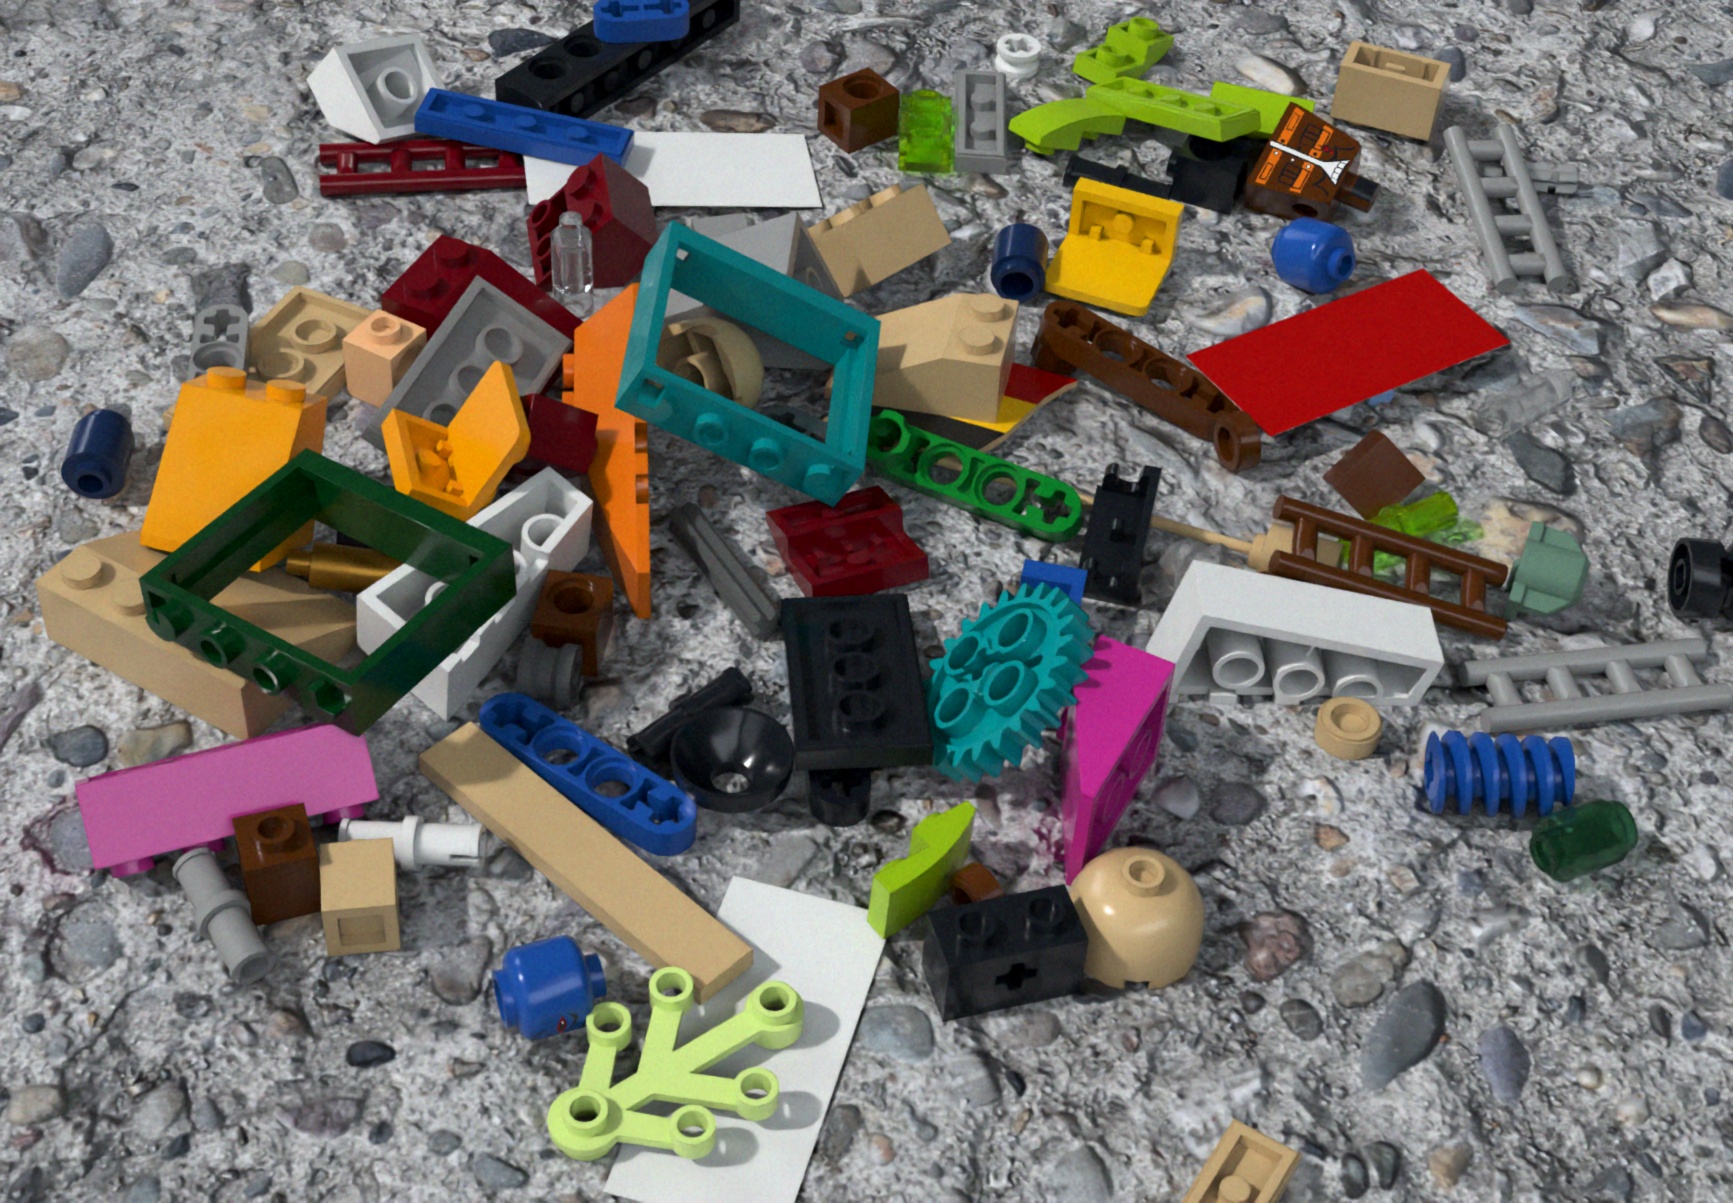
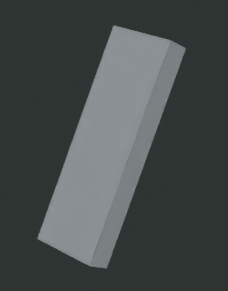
(980, 122)

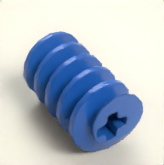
(1498, 772)

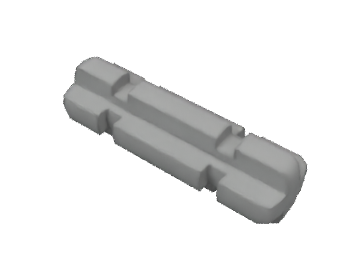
(1561, 178)

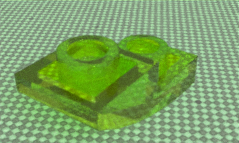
(925, 132)

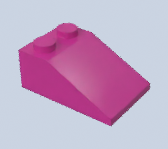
(1108, 744)

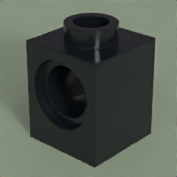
(1209, 172)

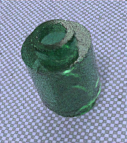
(1583, 839)

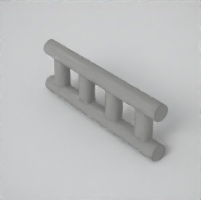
(1492, 227)
(1570, 703)

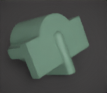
(1547, 575)

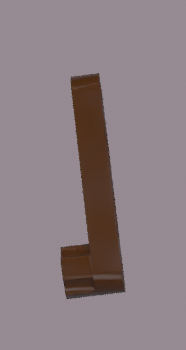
(1063, 347)

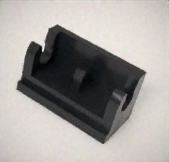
(1119, 535)

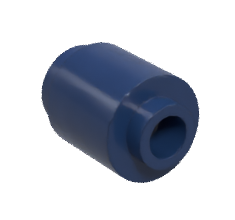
(1019, 262)
(98, 455)

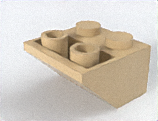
(1390, 90)
(879, 236)

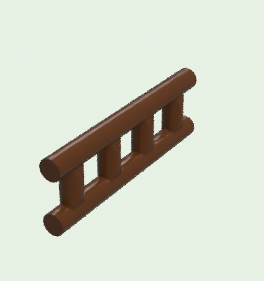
(1419, 556)

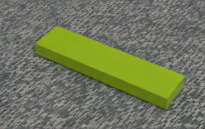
(1176, 108)

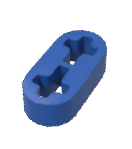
(640, 20)

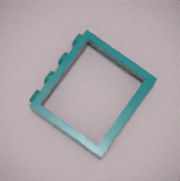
(780, 309)

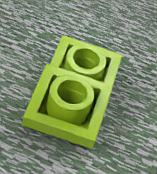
(1127, 51)
(1064, 123)
(913, 884)

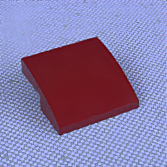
(849, 546)

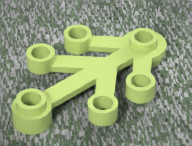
(672, 1074)

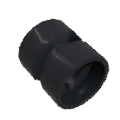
(1700, 579)

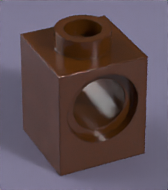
(858, 110)
(576, 611)
(278, 864)

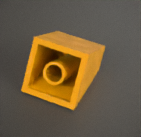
(222, 446)

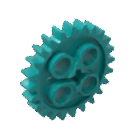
(1005, 680)

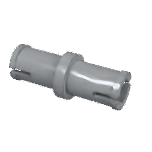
(224, 915)

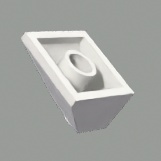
(375, 87)

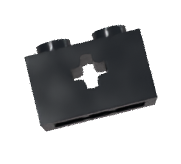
(1004, 952)

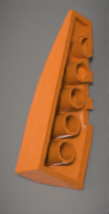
(620, 469)

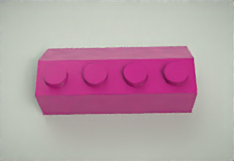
(195, 795)

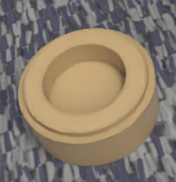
(1348, 728)

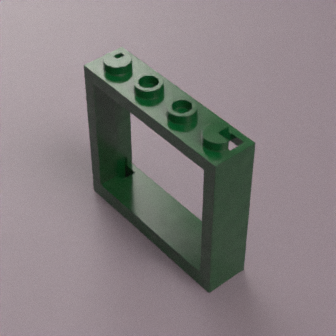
(404, 528)

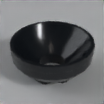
(732, 742)

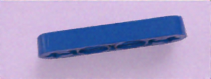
(595, 765)

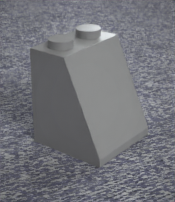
(785, 247)

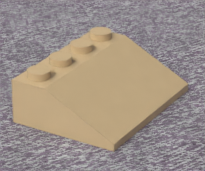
(99, 612)

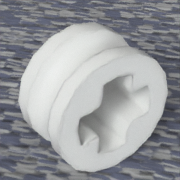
(1018, 55)

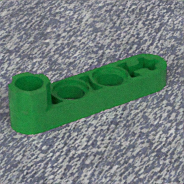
(976, 474)

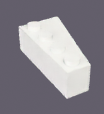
(548, 530)
(1292, 640)

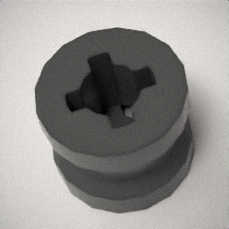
(550, 672)

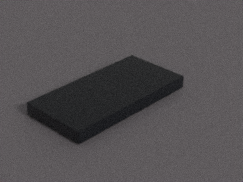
(854, 683)

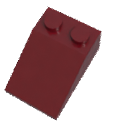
(444, 273)

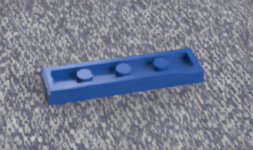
(520, 129)

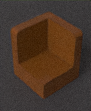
(1373, 475)

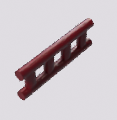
(403, 179)

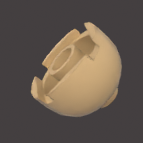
(714, 357)
(1138, 917)

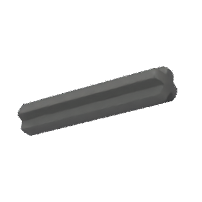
(725, 570)

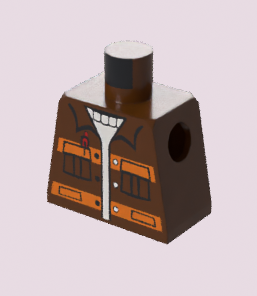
(1308, 170)

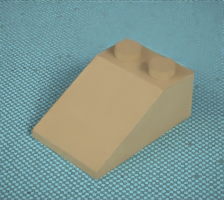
(945, 356)

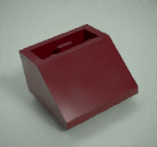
(614, 210)

